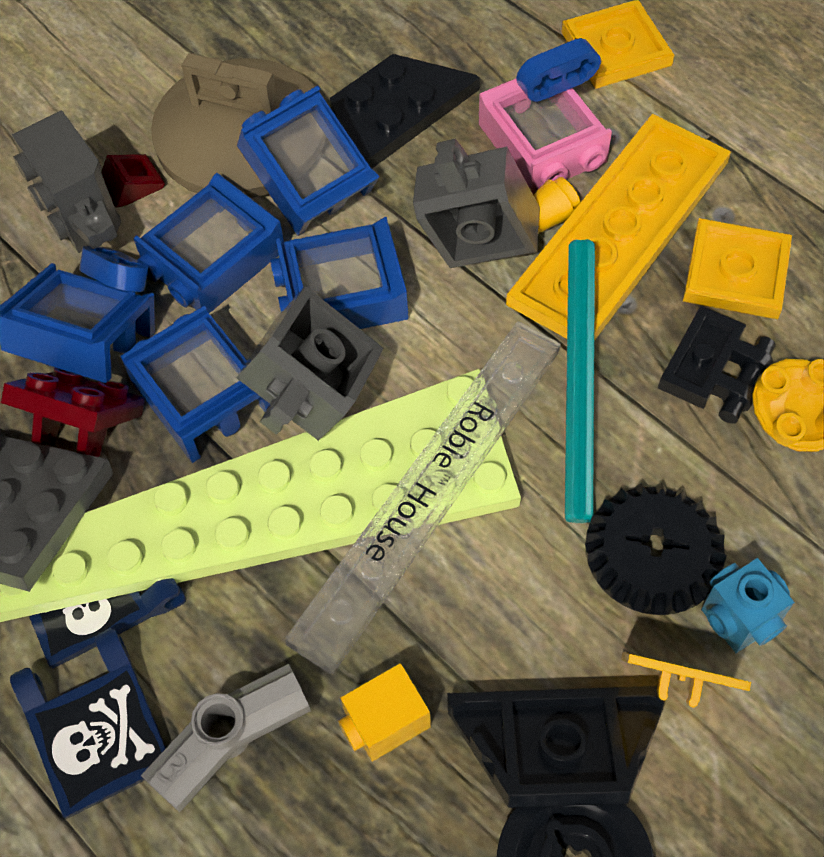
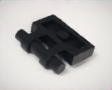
(704, 354)

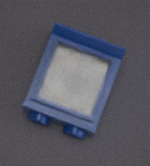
(305, 158)
(210, 245)
(349, 270)
(73, 322)
(191, 379)

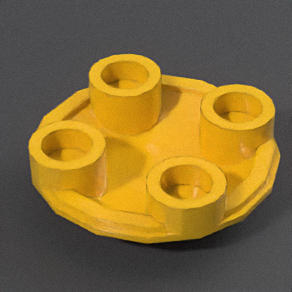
(791, 403)

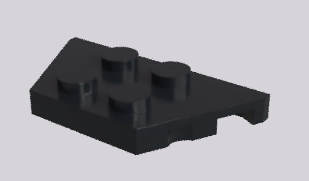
(398, 103)
(560, 742)

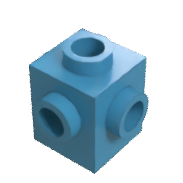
(747, 604)

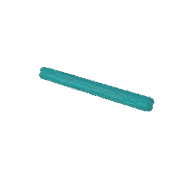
(580, 383)

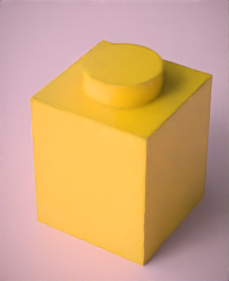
(384, 713)

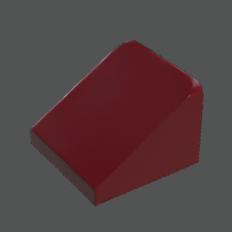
(130, 178)

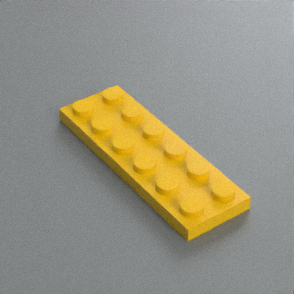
(629, 220)

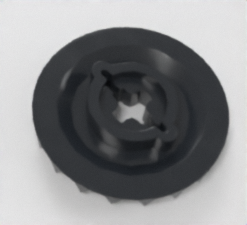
(627, 568)
(590, 829)

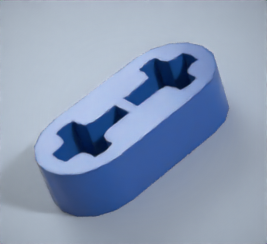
(558, 69)
(113, 268)

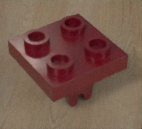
(73, 401)

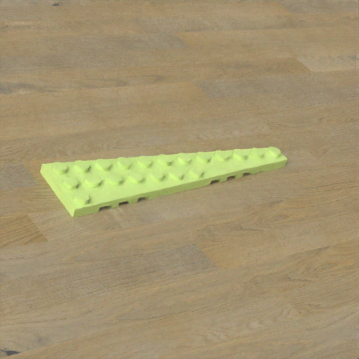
(261, 506)

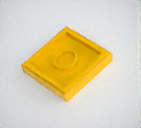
(623, 39)
(738, 268)

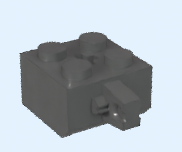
(66, 181)
(475, 205)
(310, 366)

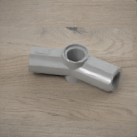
(196, 756)

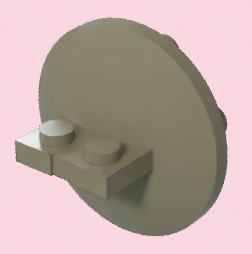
(204, 113)

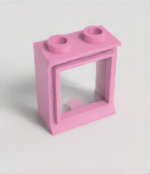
(544, 136)

